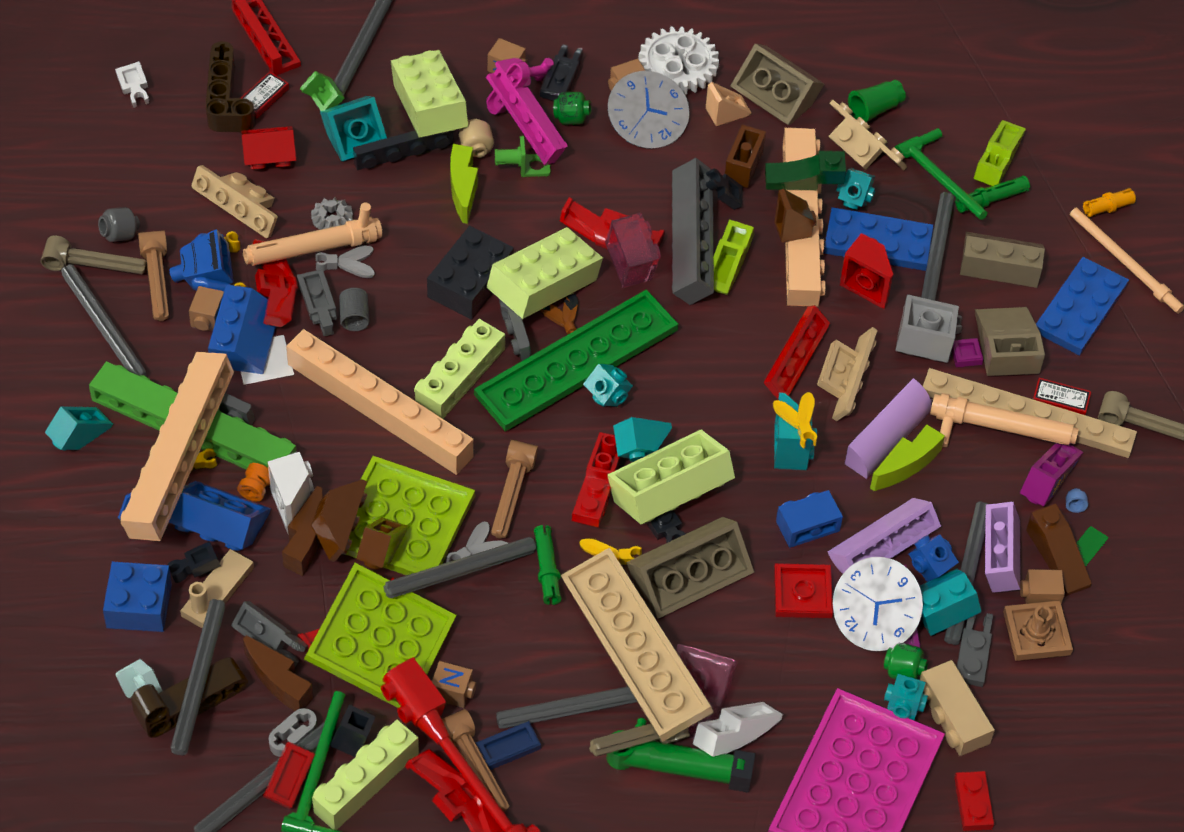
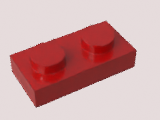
(974, 801)

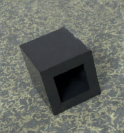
(352, 730)

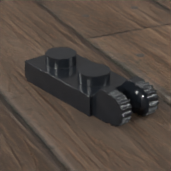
(561, 73)

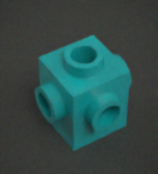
(863, 182)
(608, 385)
(906, 697)

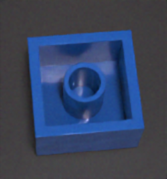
(137, 596)

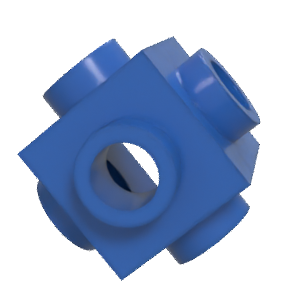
(932, 557)

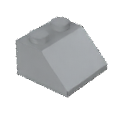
(927, 328)

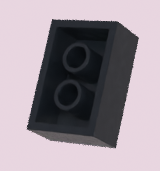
(464, 272)

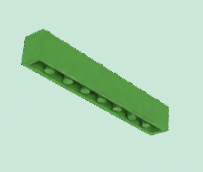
(150, 405)

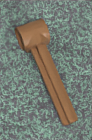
(153, 249)
(520, 460)
(461, 732)

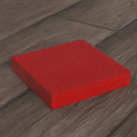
(803, 590)

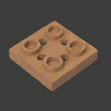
(1045, 617)

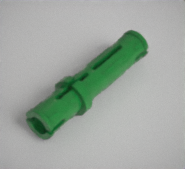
(984, 196)
(548, 573)

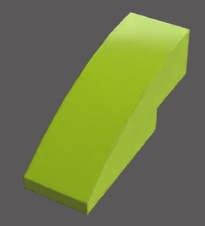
(999, 153)
(463, 180)
(731, 255)
(908, 458)

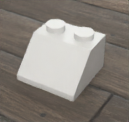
(290, 484)

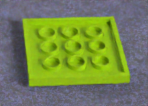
(422, 502)
(374, 633)

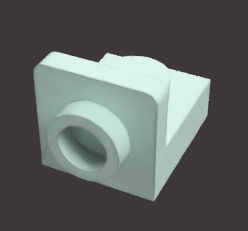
(136, 676)

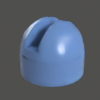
(1079, 502)

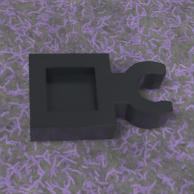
(727, 188)
(667, 526)
(197, 561)

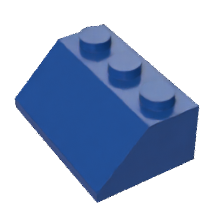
(241, 330)
(218, 515)

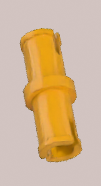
(1109, 202)

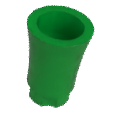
(876, 99)

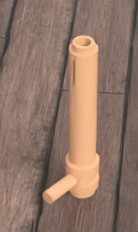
(352, 233)
(961, 410)

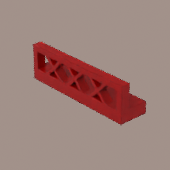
(262, 38)

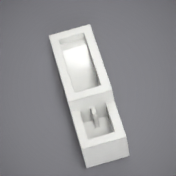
(735, 728)

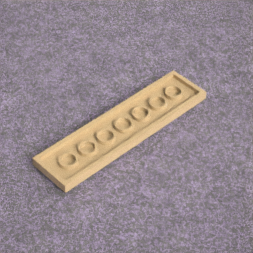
(637, 645)

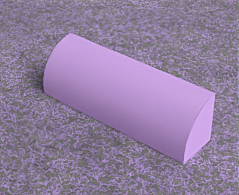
(888, 428)
(888, 534)

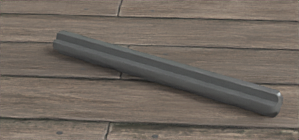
(361, 44)
(937, 246)
(102, 320)
(970, 561)
(459, 567)
(198, 677)
(565, 707)
(251, 790)

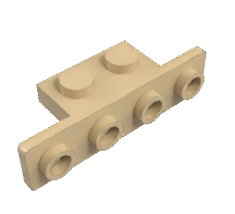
(858, 142)
(238, 198)
(844, 370)

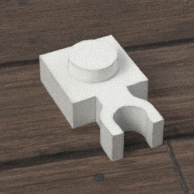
(133, 81)

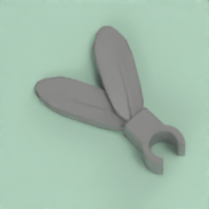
(348, 261)
(476, 543)

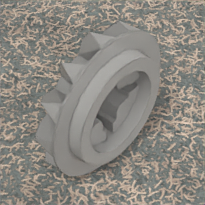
(323, 221)

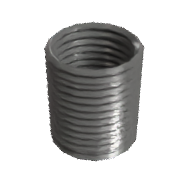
(354, 309)

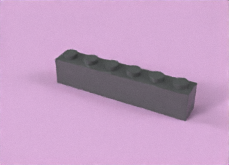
(692, 232)

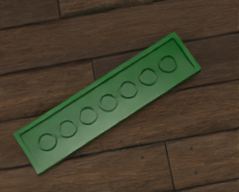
(571, 360)

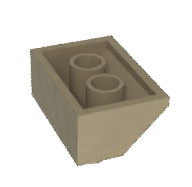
(776, 84)
(1002, 259)

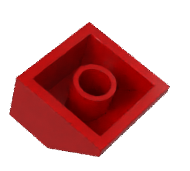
(268, 146)
(867, 271)

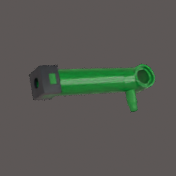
(687, 762)

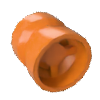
(254, 484)

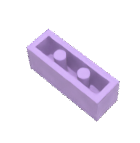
(1002, 547)

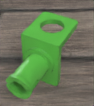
(518, 156)

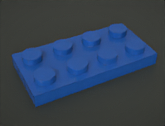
(904, 240)
(1081, 305)

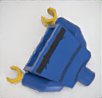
(207, 261)

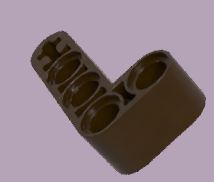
(223, 110)
(161, 710)

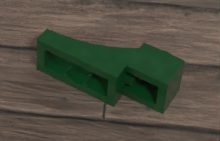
(807, 173)

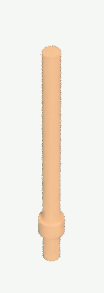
(1160, 291)

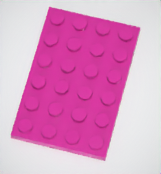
(858, 771)

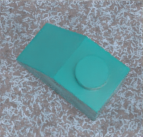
(77, 427)
(639, 437)

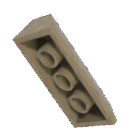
(691, 566)

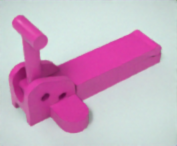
(512, 93)

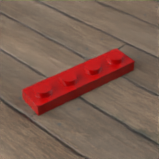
(797, 352)

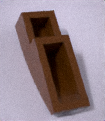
(302, 537)
(278, 674)

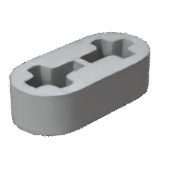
(290, 730)

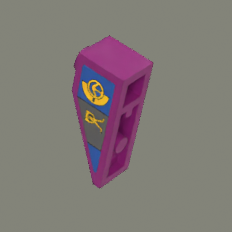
(1050, 473)

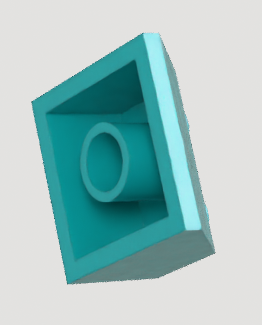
(353, 125)
(787, 448)
(948, 601)

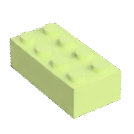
(429, 93)
(544, 272)
(671, 476)

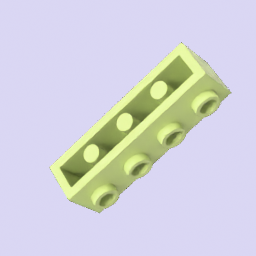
(460, 368)
(365, 774)

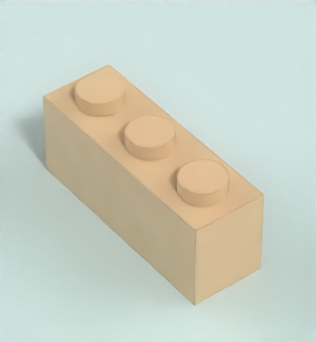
(956, 709)

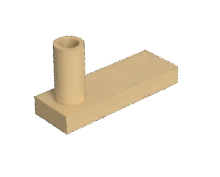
(218, 585)

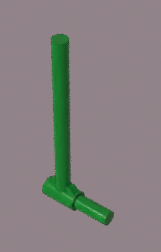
(913, 148)
(300, 820)

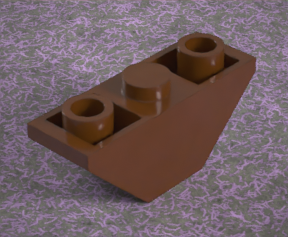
(338, 517)

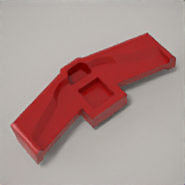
(593, 226)
(280, 287)
(455, 794)

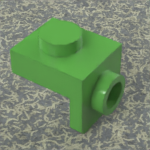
(322, 90)

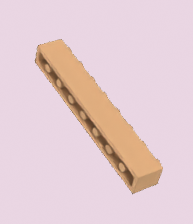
(803, 255)
(380, 401)
(177, 447)

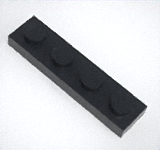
(398, 147)

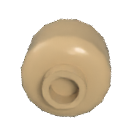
(478, 136)

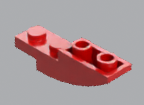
(596, 488)

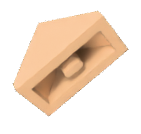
(725, 105)

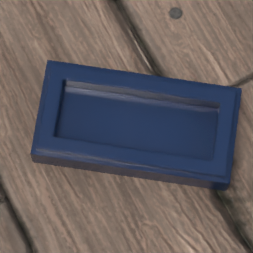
(509, 745)

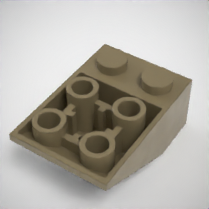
(1009, 341)

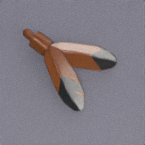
(564, 318)

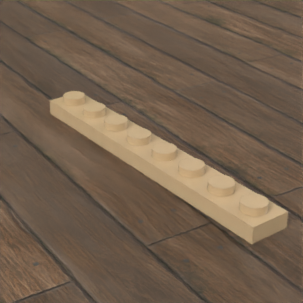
(1090, 430)

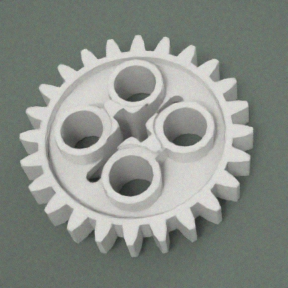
(681, 57)

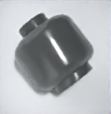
(118, 224)

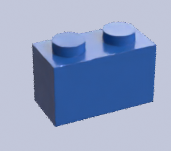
(809, 518)

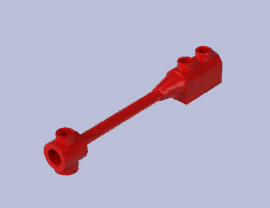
(424, 707)

